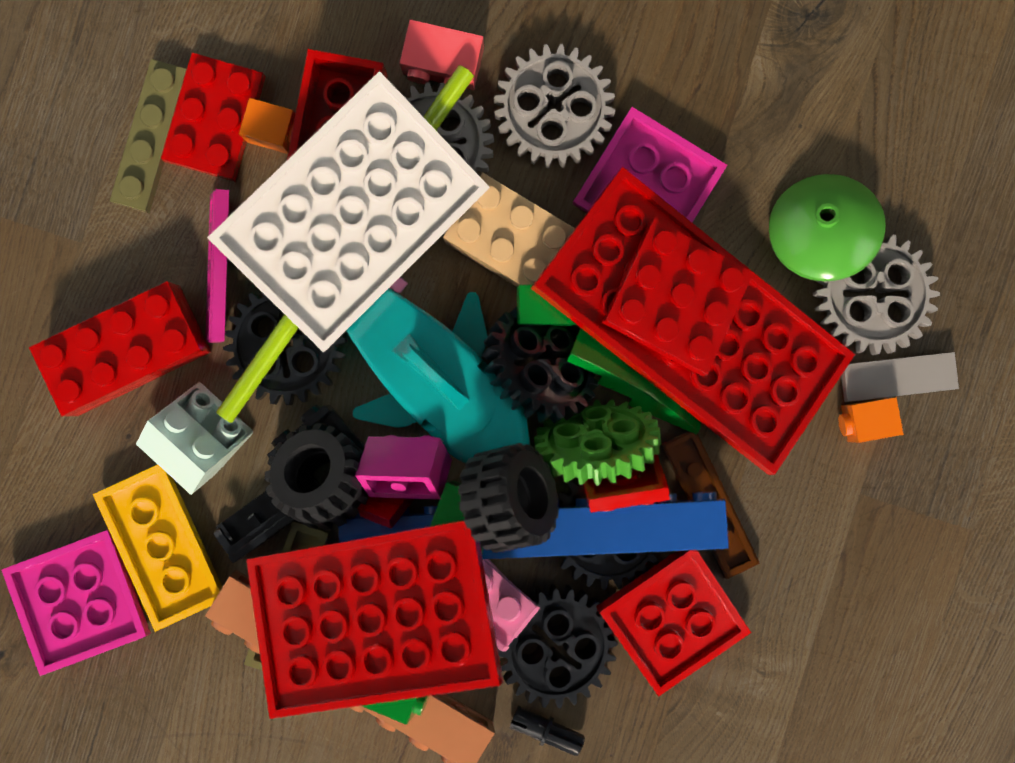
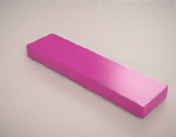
(216, 271)

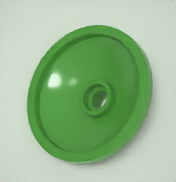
(821, 247)

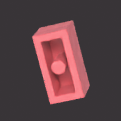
(437, 51)

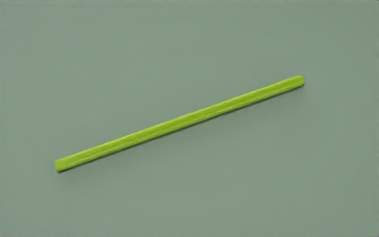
(286, 328)

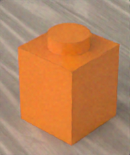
(267, 125)
(870, 420)

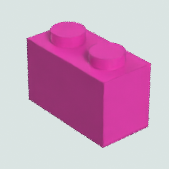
(404, 467)

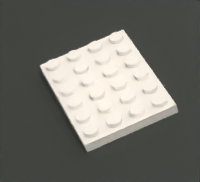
(349, 212)

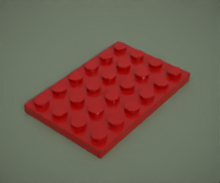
(374, 621)

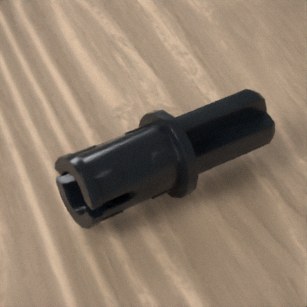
(547, 731)

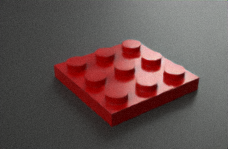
(678, 297)
(673, 619)

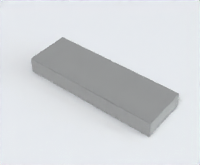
(900, 377)

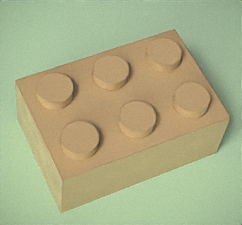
(508, 234)

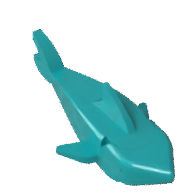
(435, 376)

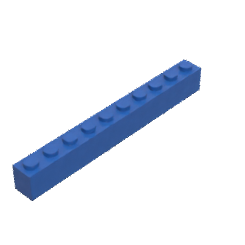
(632, 529)

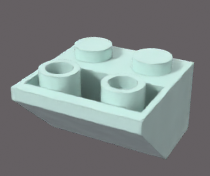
(192, 438)

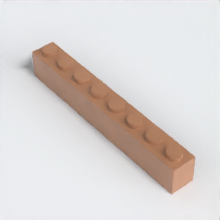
(445, 724)

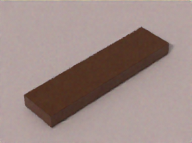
(697, 474)

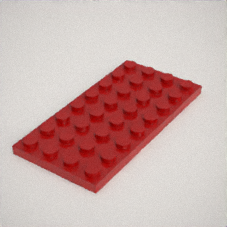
(770, 365)

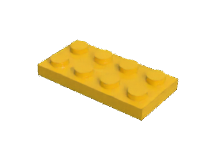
(159, 546)

